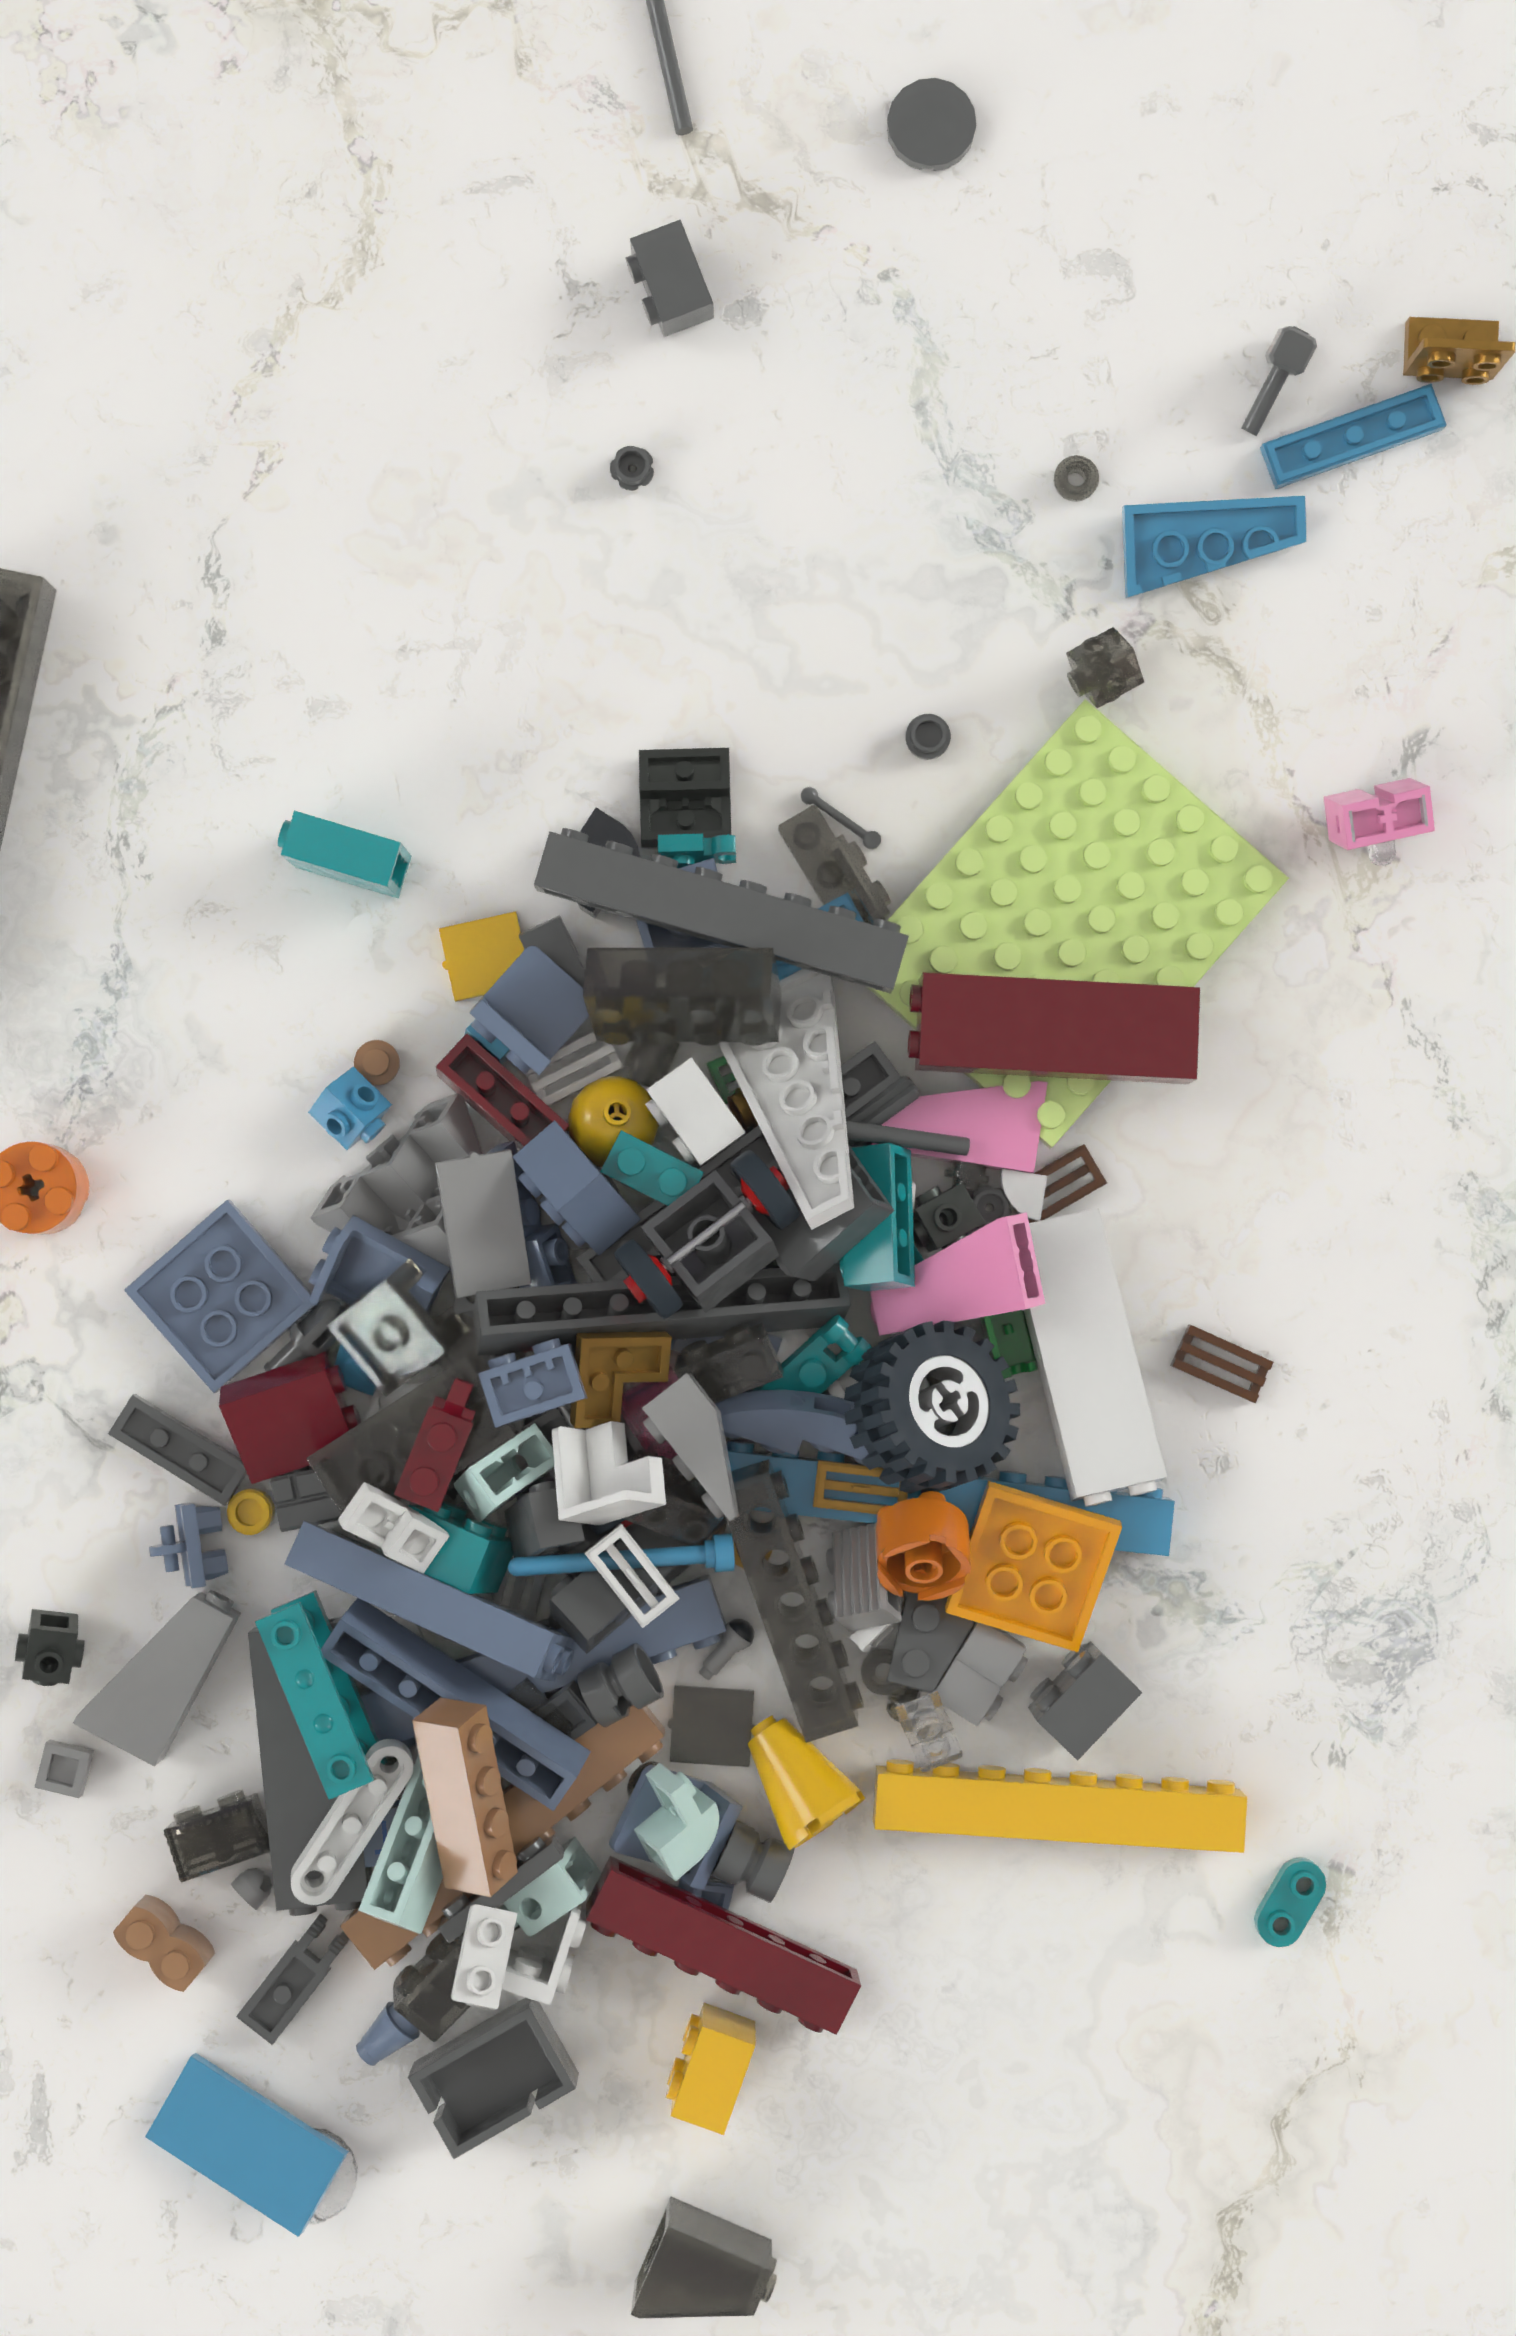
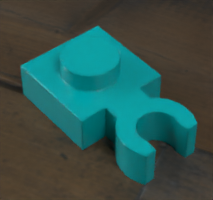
(695, 848)

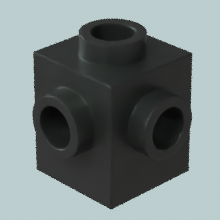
(954, 1207)
(50, 1647)

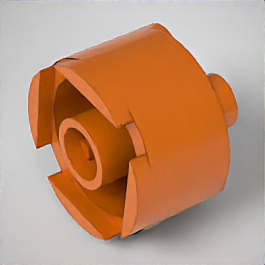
(56, 1204)
(923, 1547)

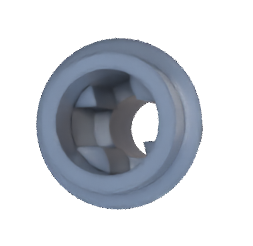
(386, 2036)

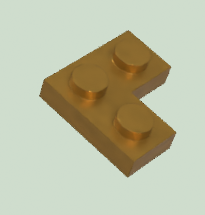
(608, 1362)

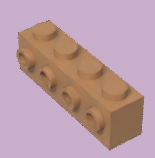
(465, 1796)

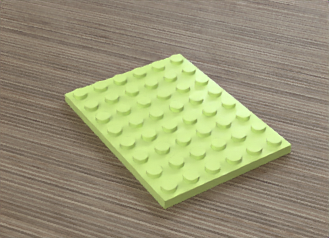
(1083, 875)

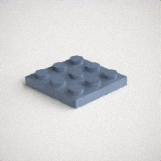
(221, 1296)

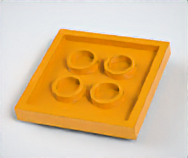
(1035, 1566)

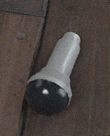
(736, 1638)

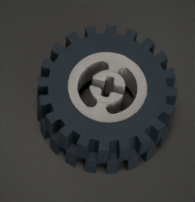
(901, 1422)

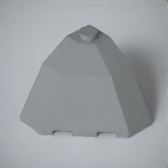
(401, 1182)

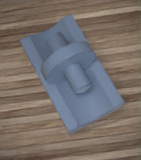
(196, 1564)

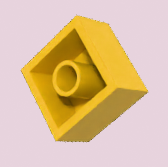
(713, 2069)

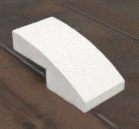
(394, 1527)

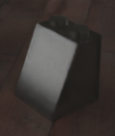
(702, 2267)

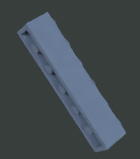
(417, 1674)

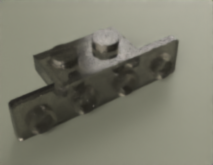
(833, 864)

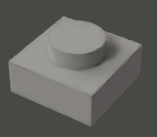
(64, 1768)

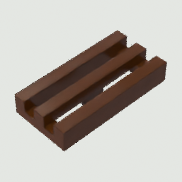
(1089, 1166)
(1257, 1379)

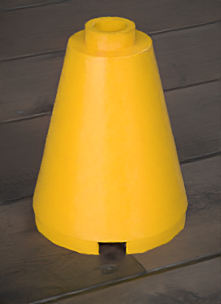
(799, 1781)

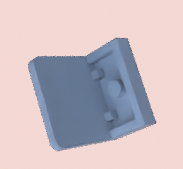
(531, 1010)
(644, 1803)

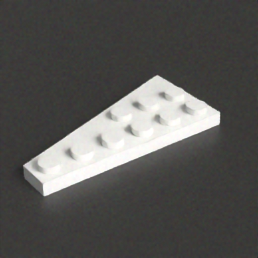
(800, 1096)

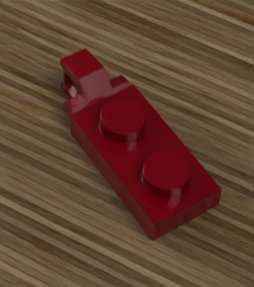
(438, 1448)

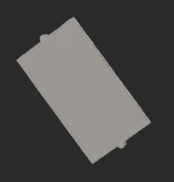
(483, 1222)

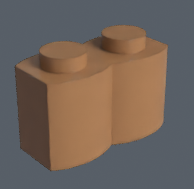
(171, 1948)

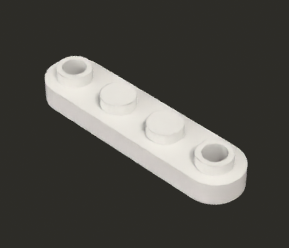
(351, 1824)

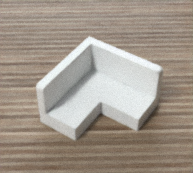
(596, 1479)

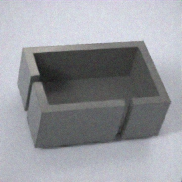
(492, 2074)

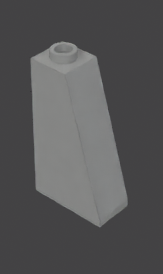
(159, 1685)

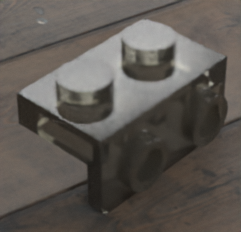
(685, 1513)

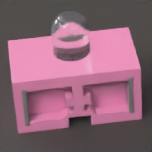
(1377, 820)

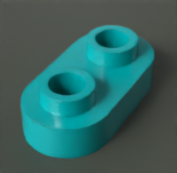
(1285, 1901)

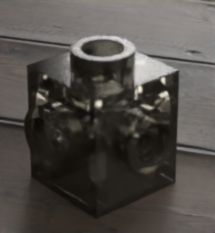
(1103, 668)

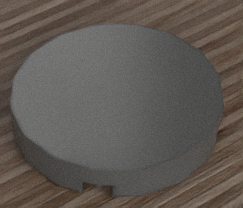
(931, 124)

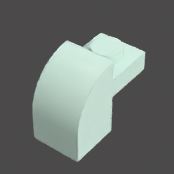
(682, 1827)

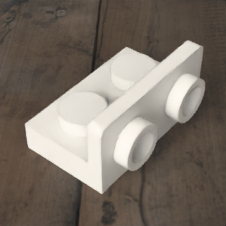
(483, 1956)

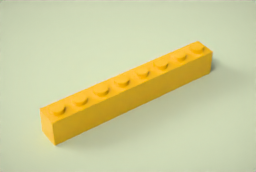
(1060, 1807)

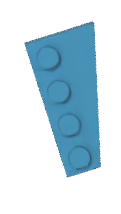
(1194, 538)

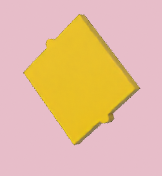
(480, 953)

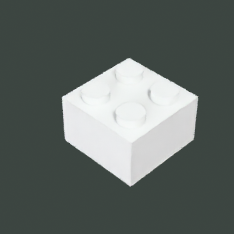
(694, 1112)

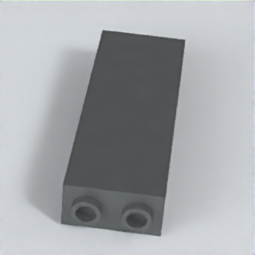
(292, 1790)

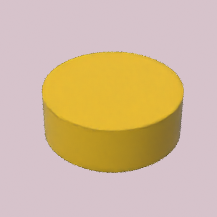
(250, 1511)

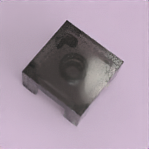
(392, 1332)

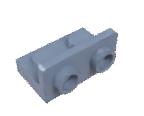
(532, 1384)

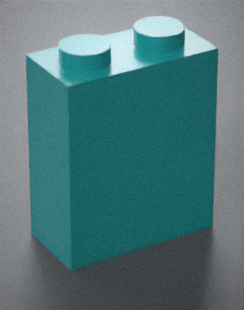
(344, 853)

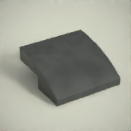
(684, 793)

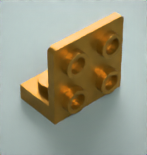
(1454, 349)

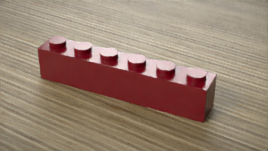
(722, 1946)

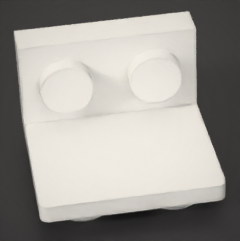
(538, 1978)

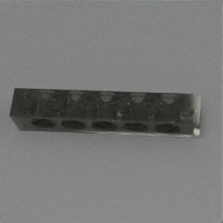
(817, 1710)

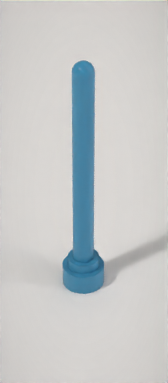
(713, 1554)

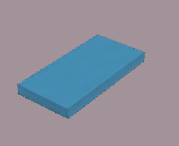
(247, 2144)

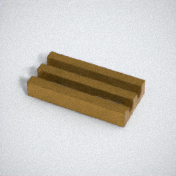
(822, 1483)

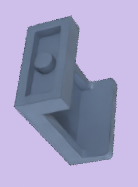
(363, 1257)

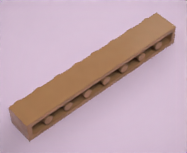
(610, 1753)

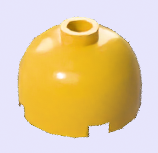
(597, 1130)

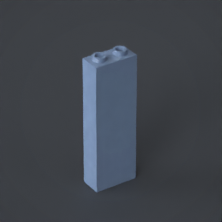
(431, 1603)

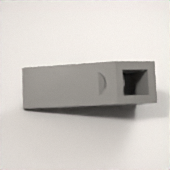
(696, 1432)

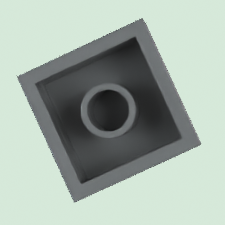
(1082, 1699)

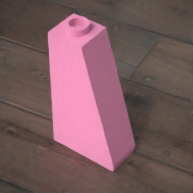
(999, 1127)
(970, 1279)

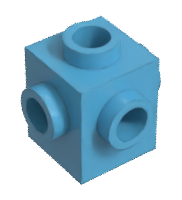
(351, 1109)

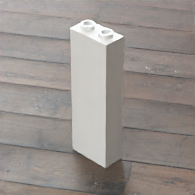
(1090, 1364)

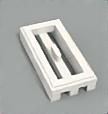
(607, 1050)
(606, 1543)

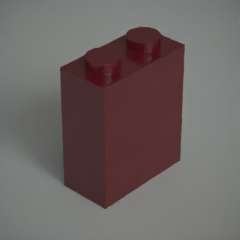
(286, 1415)

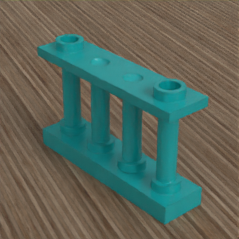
(319, 1694)

